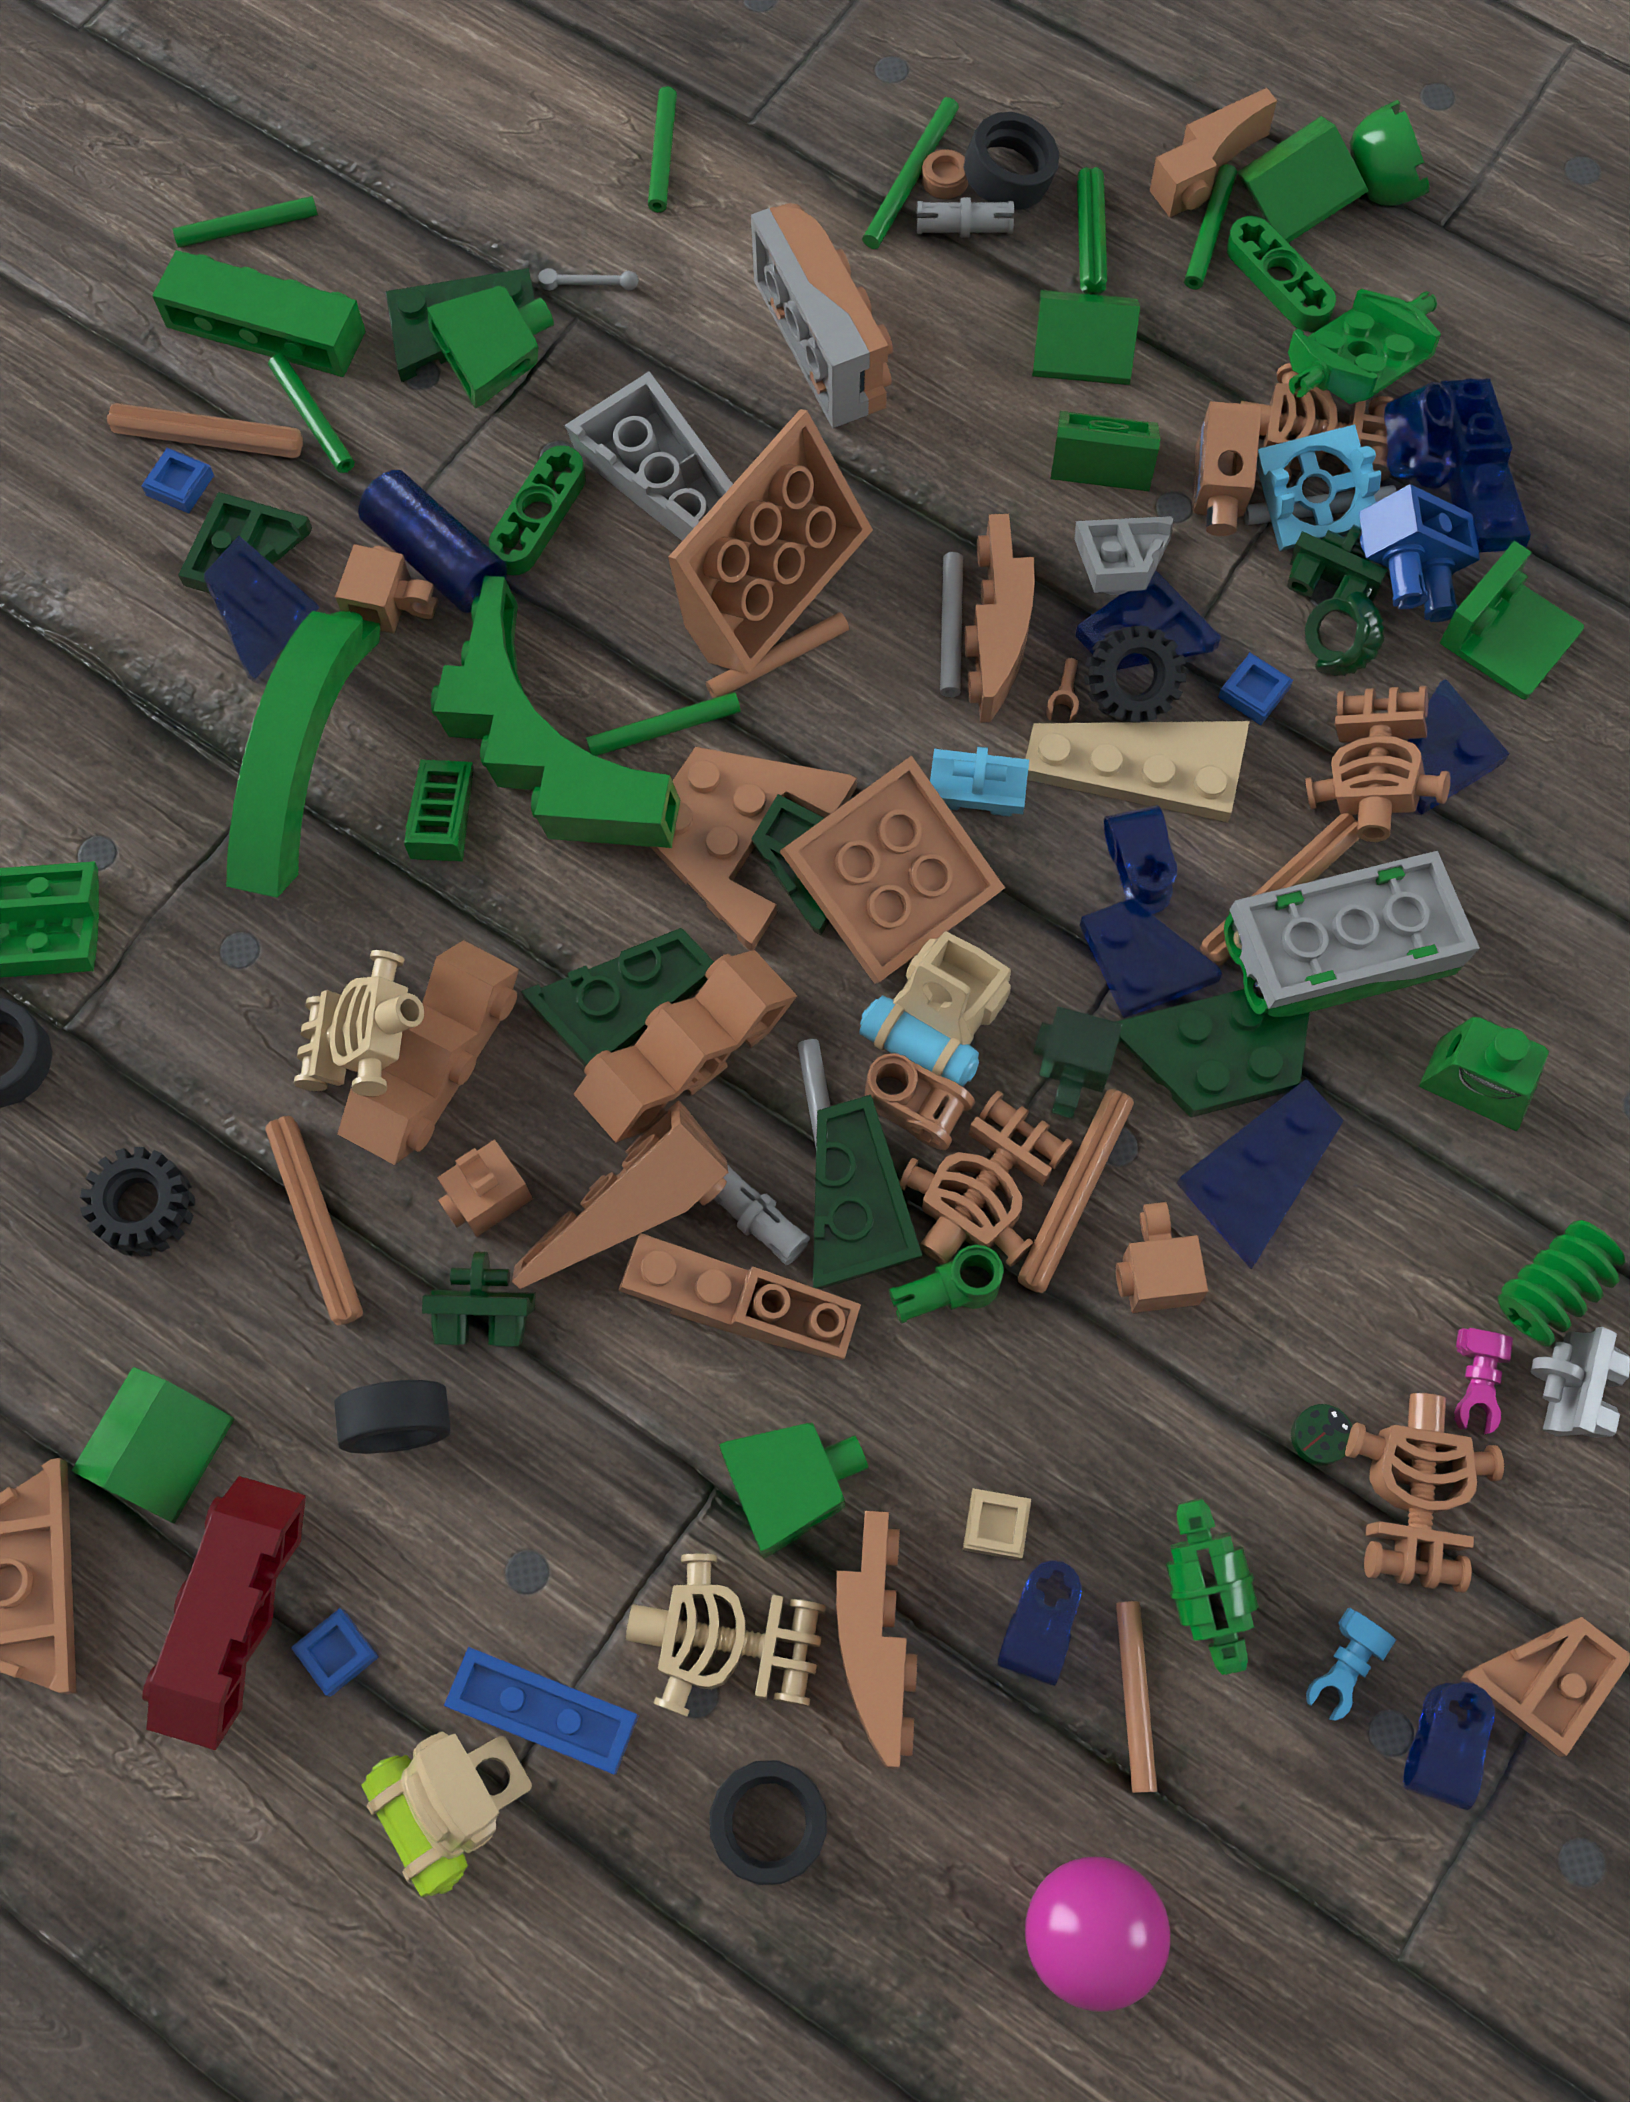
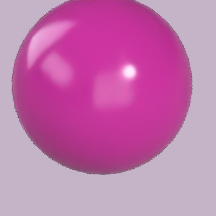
(1097, 1934)

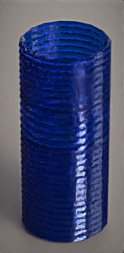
(433, 538)

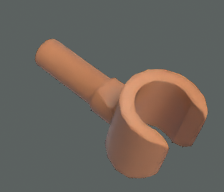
(1065, 693)

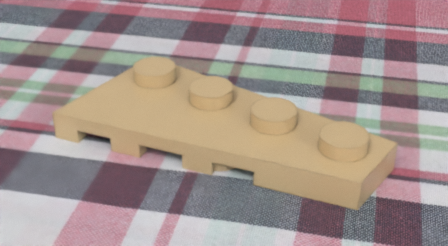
(1148, 763)

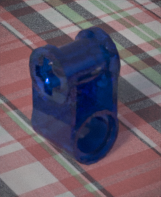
(1418, 429)
(1142, 856)
(1040, 1633)
(1450, 1753)

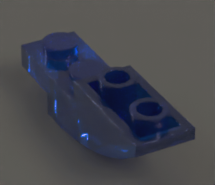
(1482, 473)

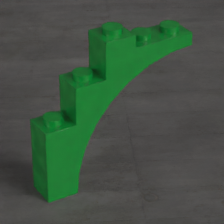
(573, 790)

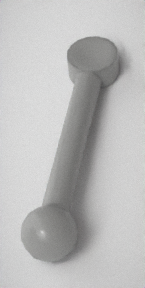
(550, 280)

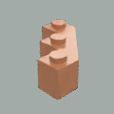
(461, 1010)
(684, 1045)

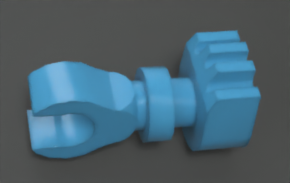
(1365, 1641)

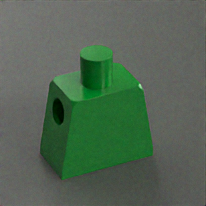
(488, 339)
(789, 1481)

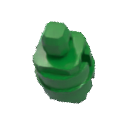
(1193, 1591)

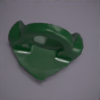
(1367, 640)

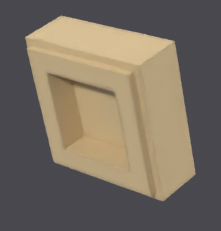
(997, 1524)

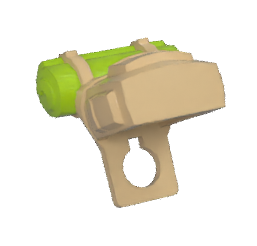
(440, 1806)

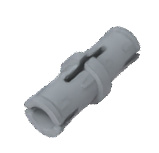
(965, 217)
(759, 1217)

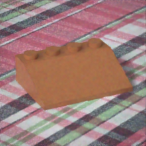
(767, 548)

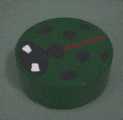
(1321, 1434)

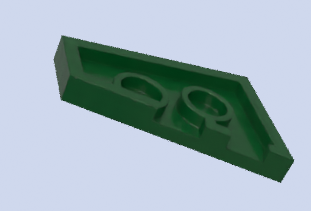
(409, 314)
(611, 1001)
(858, 1198)

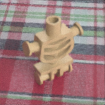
(358, 1029)
(667, 1629)

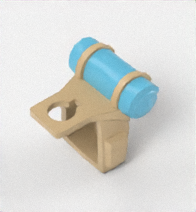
(940, 1008)

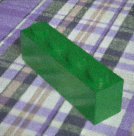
(259, 312)

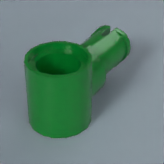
(947, 1286)

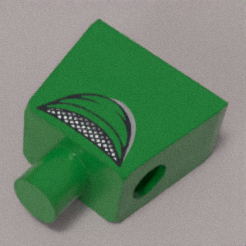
(1486, 1070)

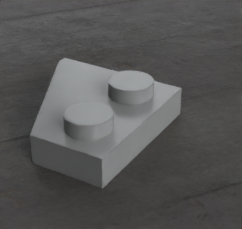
(1122, 552)

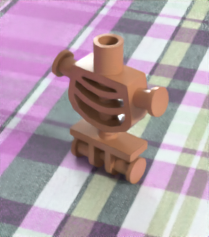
(1281, 421)
(1379, 769)
(960, 1216)
(1418, 1446)

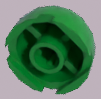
(1387, 156)

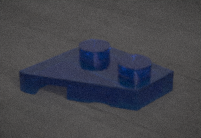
(256, 605)
(1159, 609)
(1456, 743)
(1144, 958)

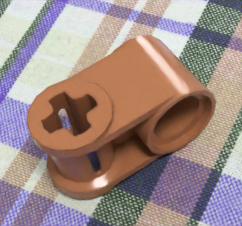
(920, 1101)

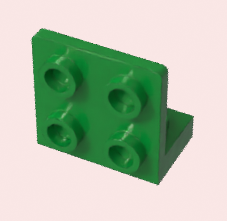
(1510, 628)

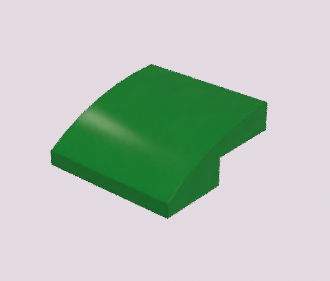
(48, 919)

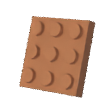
(892, 869)

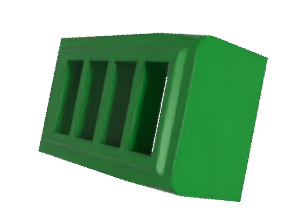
(439, 845)

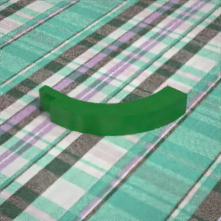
(284, 746)

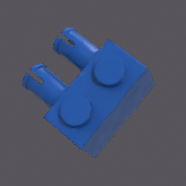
(1422, 546)

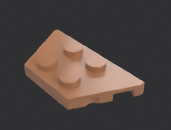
(37, 1581)

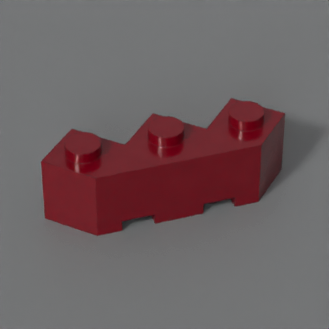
(223, 1612)

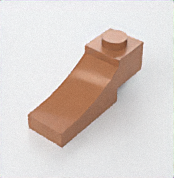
(1187, 173)

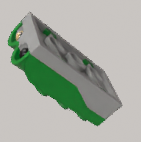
(1349, 936)

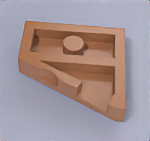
(1554, 1681)

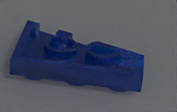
(1261, 1170)

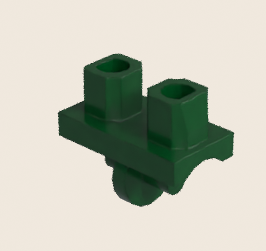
(1337, 561)
(452, 1307)

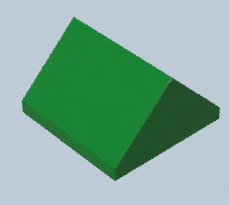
(1303, 179)
(1086, 337)
(1105, 451)
(153, 1444)

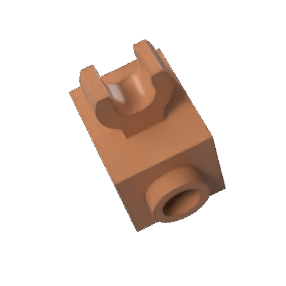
(380, 587)
(482, 1189)
(1162, 1269)

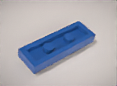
(541, 1710)

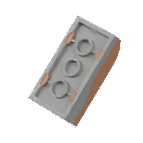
(821, 313)

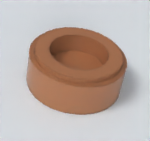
(944, 174)

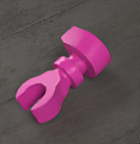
(1487, 1350)

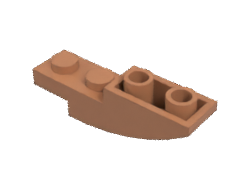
(1002, 619)
(739, 1299)
(874, 1664)

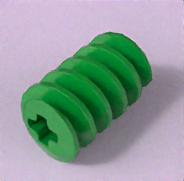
(1559, 1280)

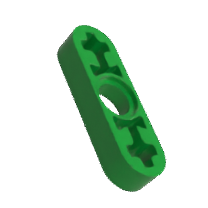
(1279, 253)
(538, 489)

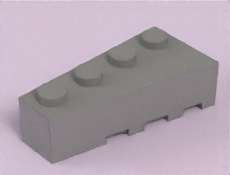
(650, 455)

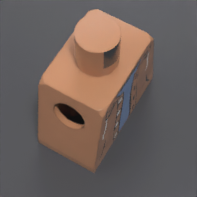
(1226, 464)

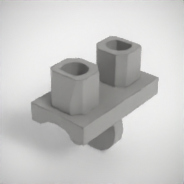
(1577, 1383)

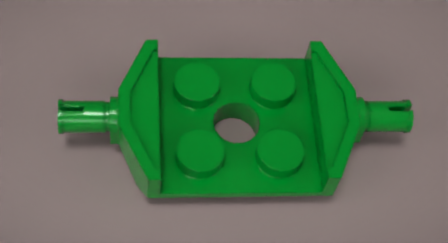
(1364, 347)

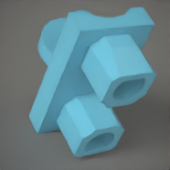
(980, 781)

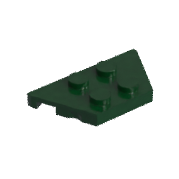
(1218, 1051)

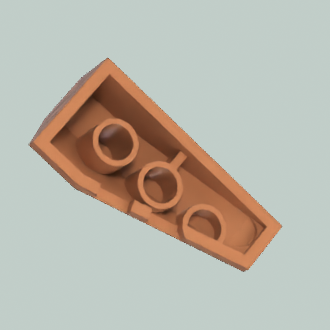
(661, 1178)

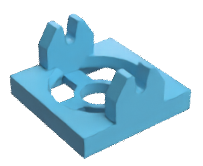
(1281, 500)

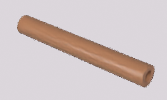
(780, 654)
(1136, 1697)

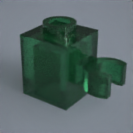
(1076, 1053)

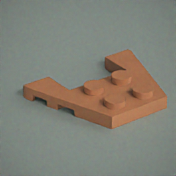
(718, 815)

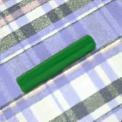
(1092, 230)

